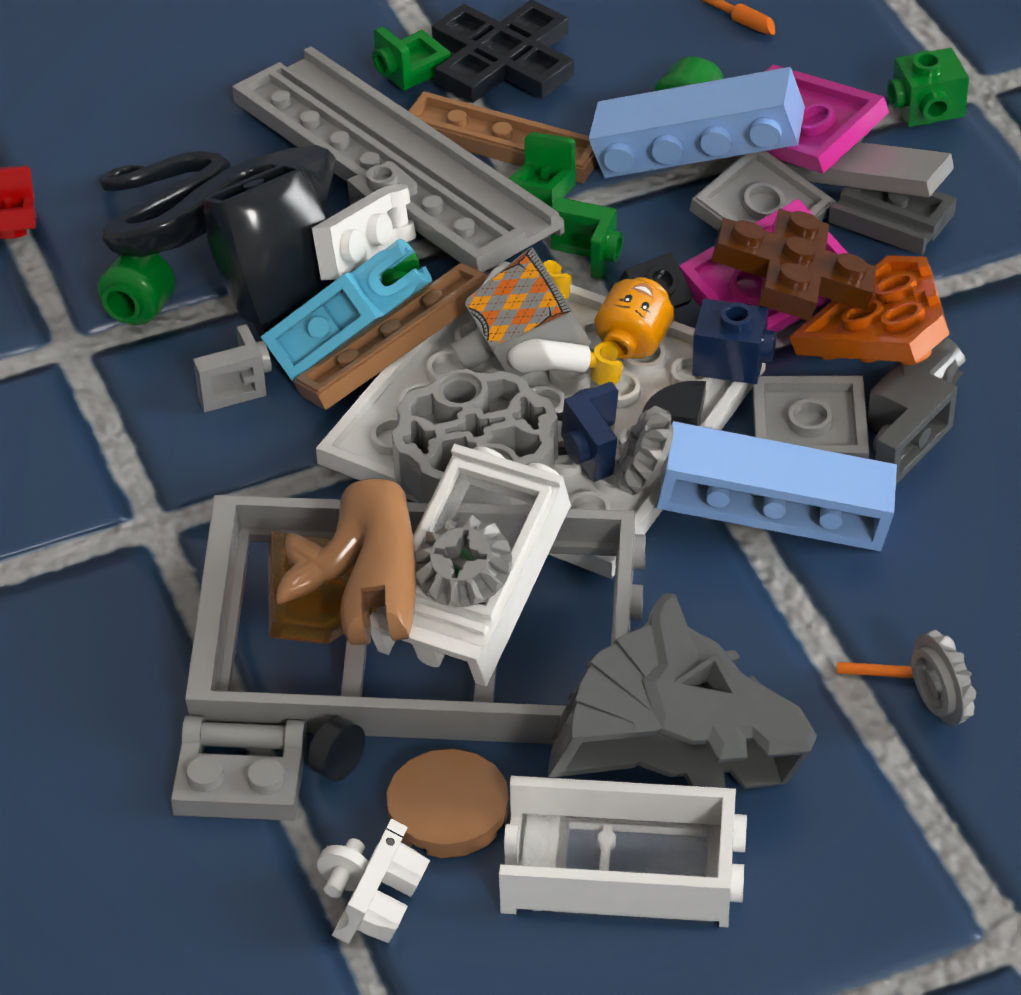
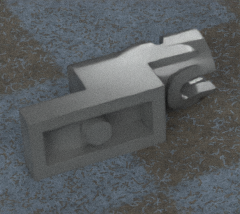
(915, 407)

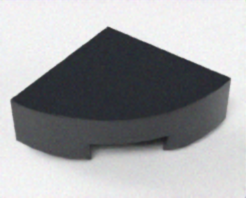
(682, 400)

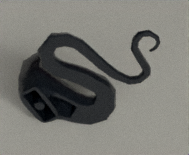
(253, 218)

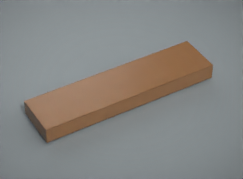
(494, 132)
(389, 337)

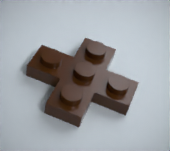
(794, 263)

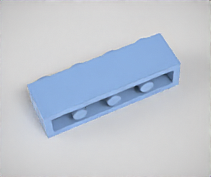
(697, 122)
(778, 486)

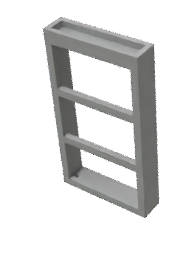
(254, 518)

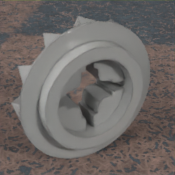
(645, 450)
(478, 578)
(942, 678)

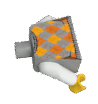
(531, 325)

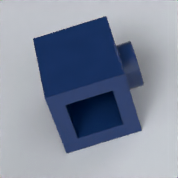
(732, 341)

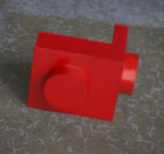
(16, 202)

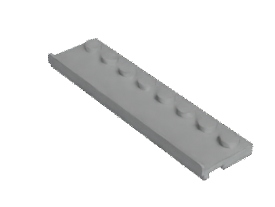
(458, 198)

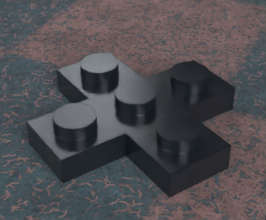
(502, 50)

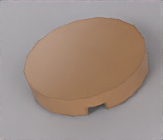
(448, 802)

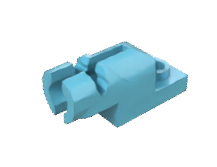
(343, 310)

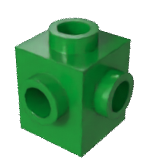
(928, 87)

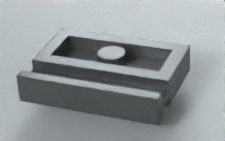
(894, 217)

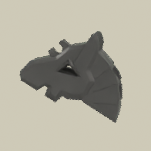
(679, 710)

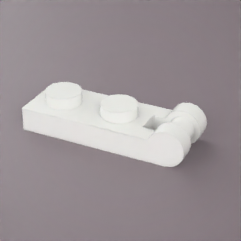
(362, 231)

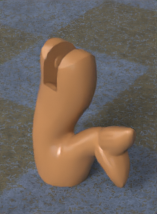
(379, 543)

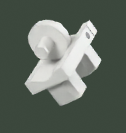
(349, 870)

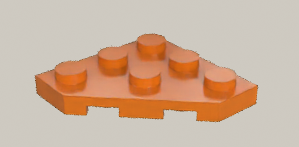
(898, 326)

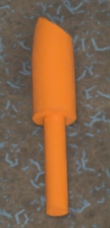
(746, 16)

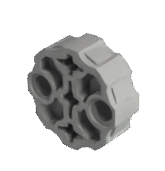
(471, 412)

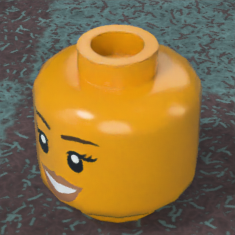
(635, 317)

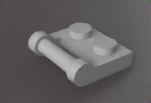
(239, 783)

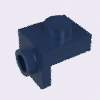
(588, 431)

